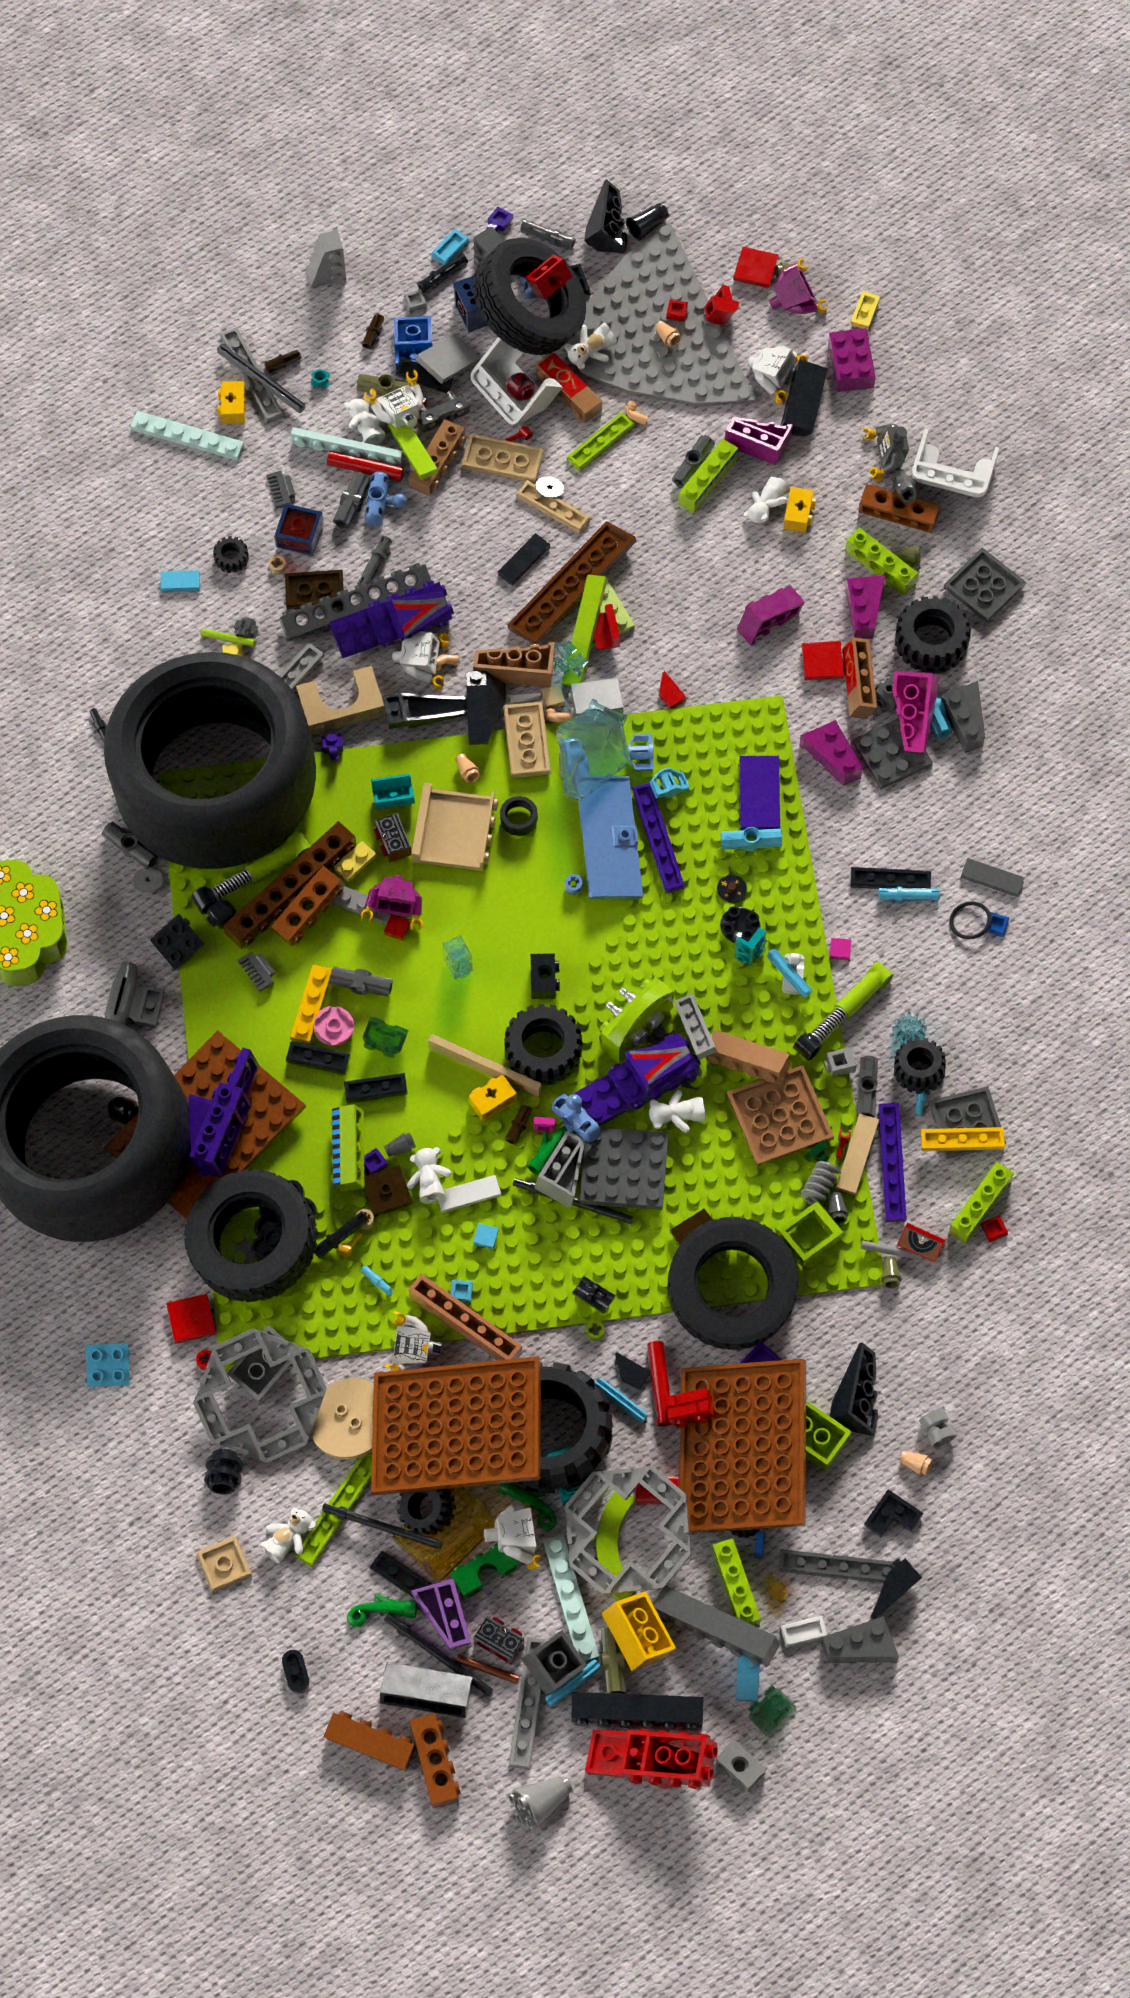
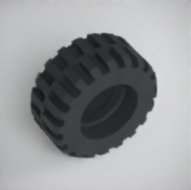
(932, 612)
(547, 1020)

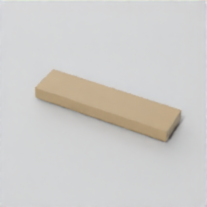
(553, 507)
(857, 1154)

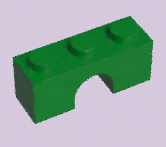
(467, 1578)

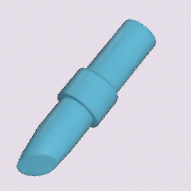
(921, 1100)
(376, 1280)

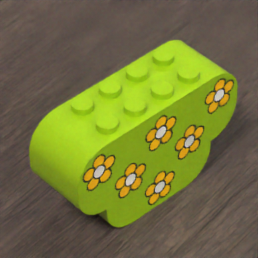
(29, 923)

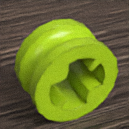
(591, 1336)

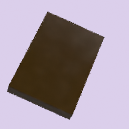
(311, 586)

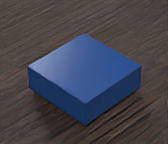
(998, 924)
(759, 1545)

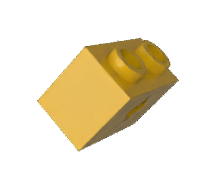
(232, 402)
(799, 500)
(487, 1106)

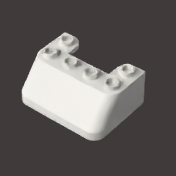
(491, 380)
(929, 472)

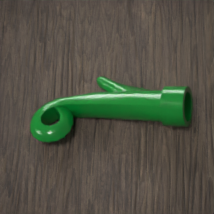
(545, 1150)
(530, 1497)
(385, 1606)

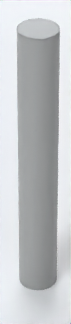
(888, 1250)

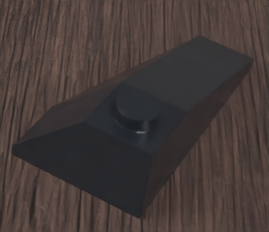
(605, 223)
(484, 705)
(854, 1398)

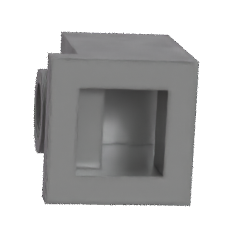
(843, 1057)

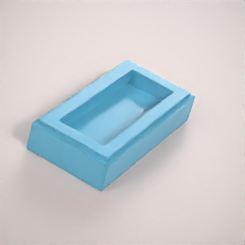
(450, 247)
(180, 581)

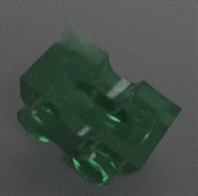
(384, 1037)
(770, 1709)

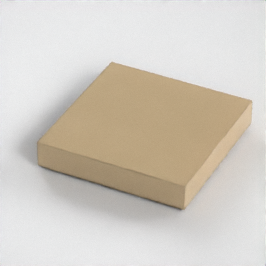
(224, 1564)

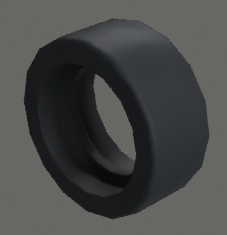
(518, 801)

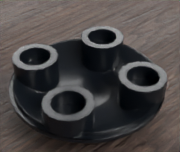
(739, 922)

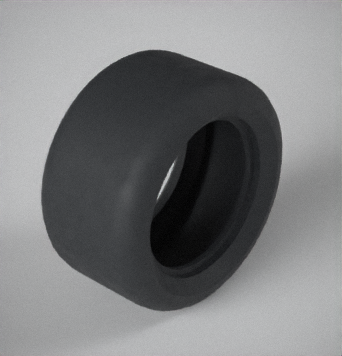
(199, 692)
(147, 1170)

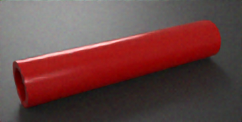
(364, 465)
(659, 1381)

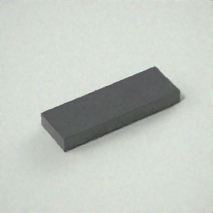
(992, 877)

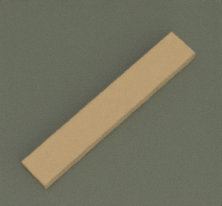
(484, 1065)

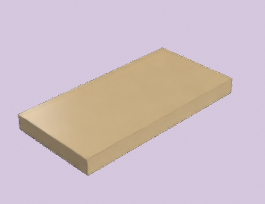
(502, 458)
(526, 740)

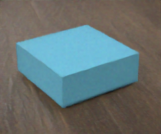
(485, 1236)
(462, 1290)

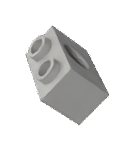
(734, 1754)

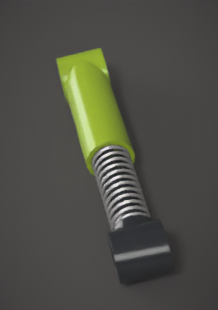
(253, 872)
(875, 979)

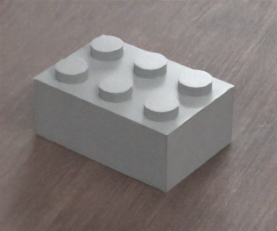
(255, 1373)

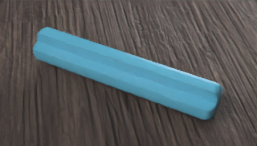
(789, 973)
(622, 1401)
(557, 1695)

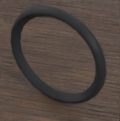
(989, 920)

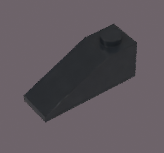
(897, 1582)

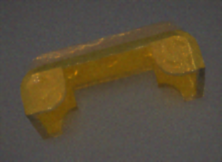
(458, 1539)

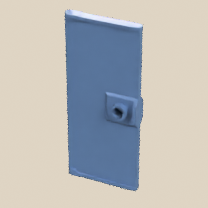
(611, 841)

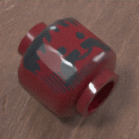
(520, 386)

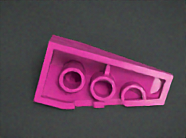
(915, 704)

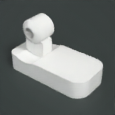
(797, 962)

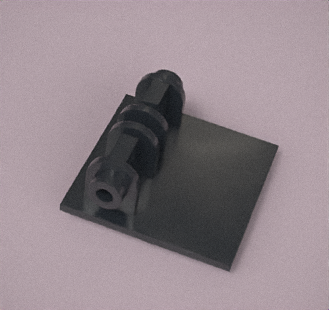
(177, 941)

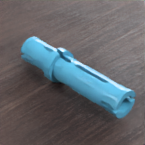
(915, 894)

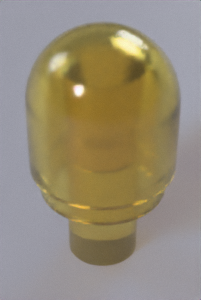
(776, 1588)

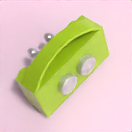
(636, 1019)

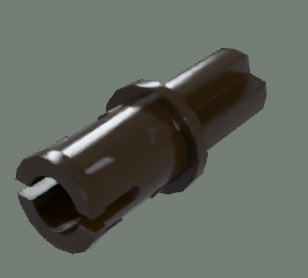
(372, 331)
(282, 360)
(518, 1124)

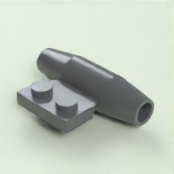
(128, 1002)

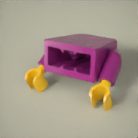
(795, 292)
(396, 898)

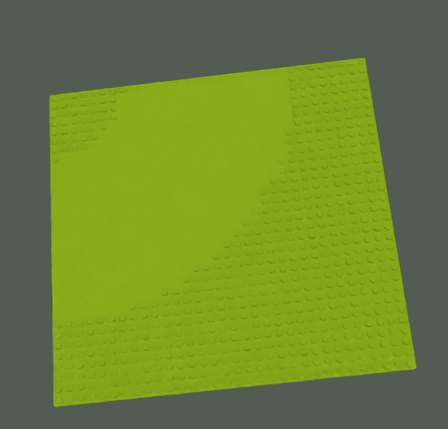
(601, 946)

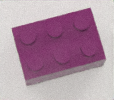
(851, 360)

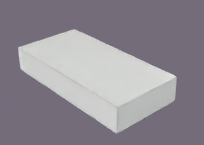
(803, 1631)

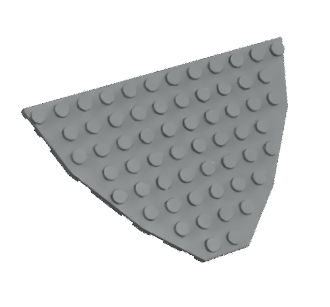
(637, 298)

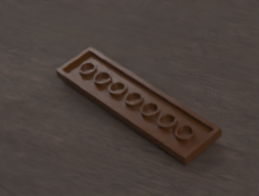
(568, 584)

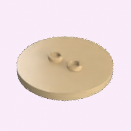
(345, 1420)

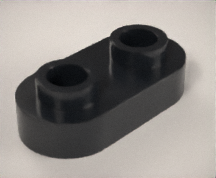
(295, 1672)

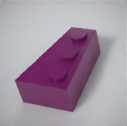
(759, 439)
(864, 602)
(768, 612)

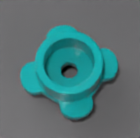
(324, 375)

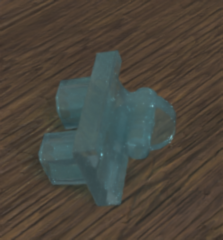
(575, 663)

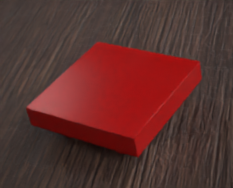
(755, 267)
(822, 660)
(191, 1318)

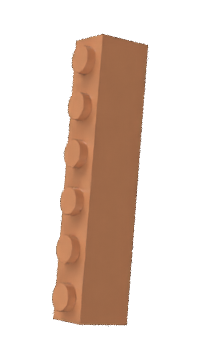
(464, 1320)

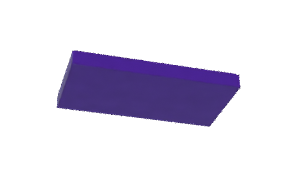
(759, 792)

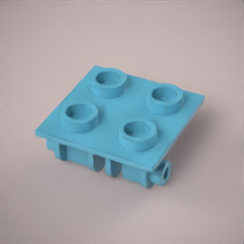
(107, 1364)

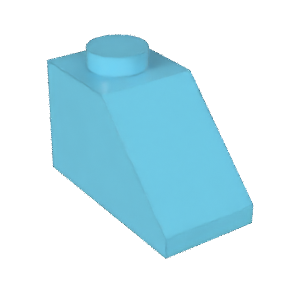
(747, 1680)

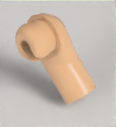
(633, 413)
(446, 659)
(553, 717)

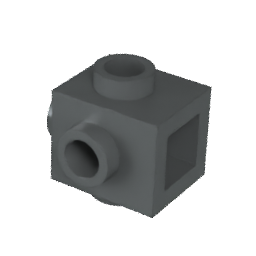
(885, 696)

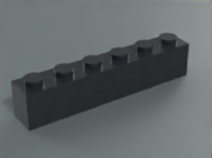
(637, 1710)

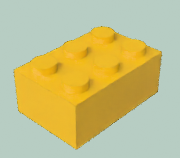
(638, 1631)

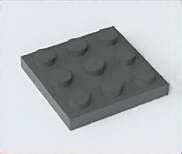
(984, 585)
(886, 757)
(965, 1110)

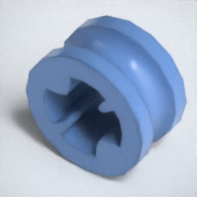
(573, 877)

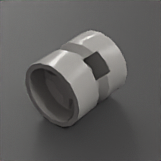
(938, 1428)

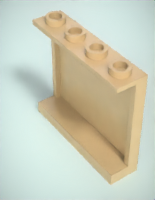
(453, 829)

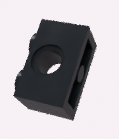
(541, 987)

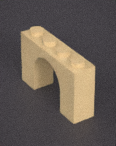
(367, 706)

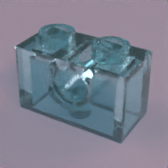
(457, 957)

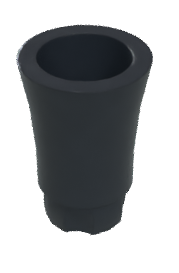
(646, 221)

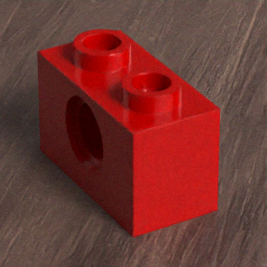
(539, 279)

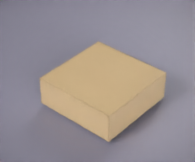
(553, 696)

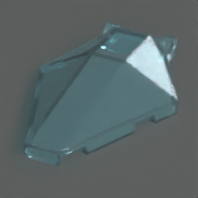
(591, 749)

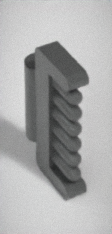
(284, 490)
(262, 967)

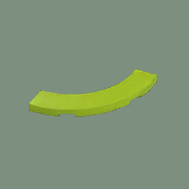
(608, 1536)

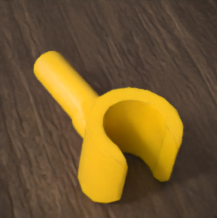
(346, 1249)

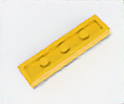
(311, 1004)
(962, 1139)

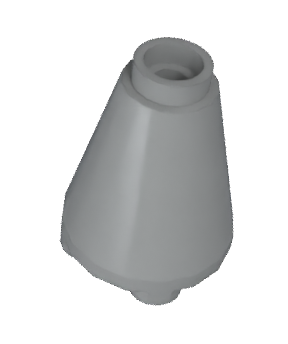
(539, 1800)

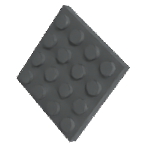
(625, 1169)

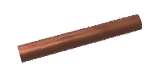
(487, 1669)

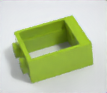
(825, 1221)

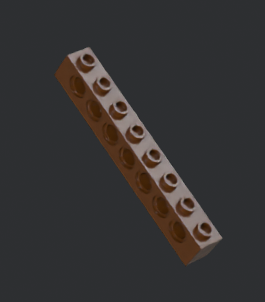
(243, 936)

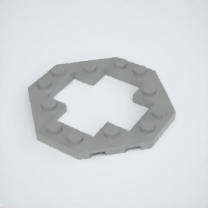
(303, 1411)
(674, 1525)

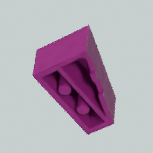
(833, 751)

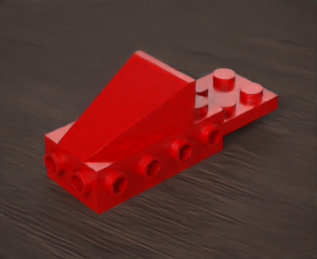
(653, 1757)

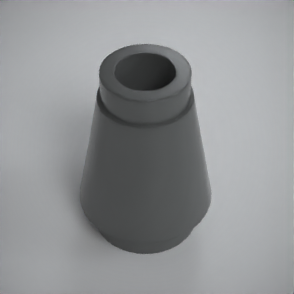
(402, 1144)
(837, 1208)

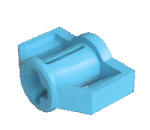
(669, 784)

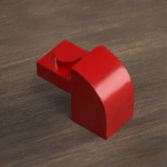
(721, 306)

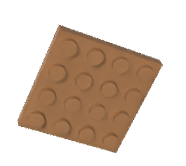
(780, 1117)

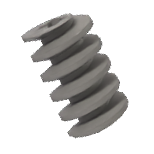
(818, 1181)

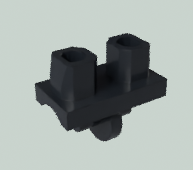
(593, 1294)

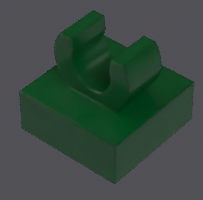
(817, 1153)

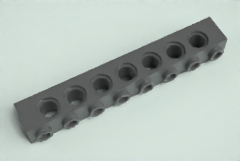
(293, 629)

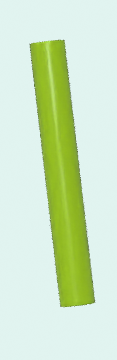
(228, 637)

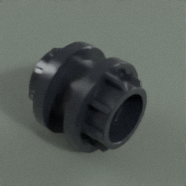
(223, 1471)

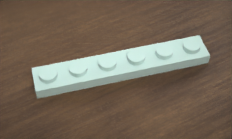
(187, 435)
(331, 443)
(570, 1598)

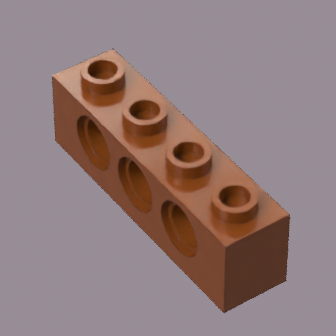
(905, 516)
(309, 895)
(421, 1728)

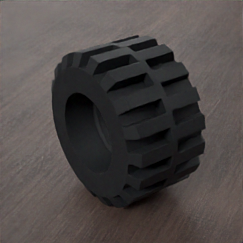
(919, 1079)
(440, 1514)

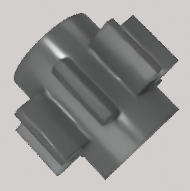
(246, 628)

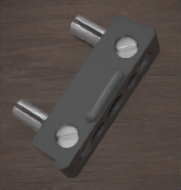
(450, 410)

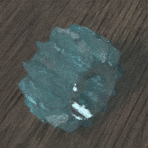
(911, 1022)

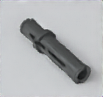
(567, 241)
(378, 555)

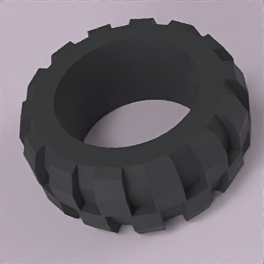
(588, 1453)

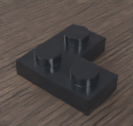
(892, 1508)

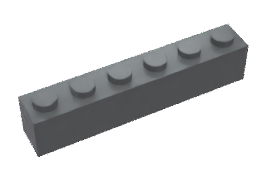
(716, 1626)

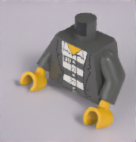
(892, 448)

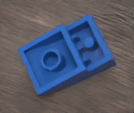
(412, 336)

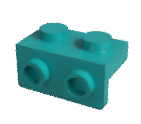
(392, 791)
(749, 951)

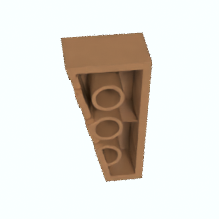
(518, 665)

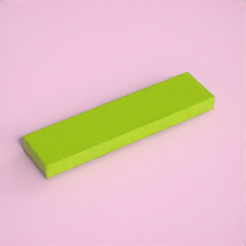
(600, 441)

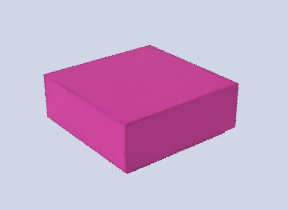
(840, 949)
(544, 1124)

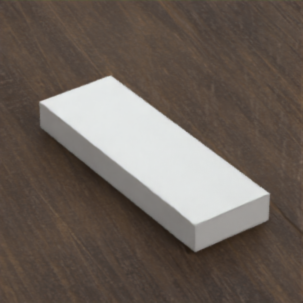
(470, 1194)

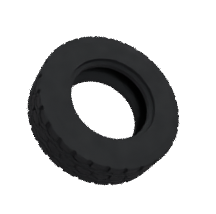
(508, 316)
(223, 1201)
(743, 1236)

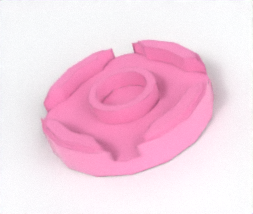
(333, 1026)

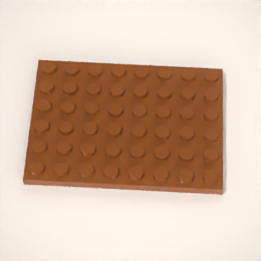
(269, 1115)
(456, 1426)
(751, 1457)

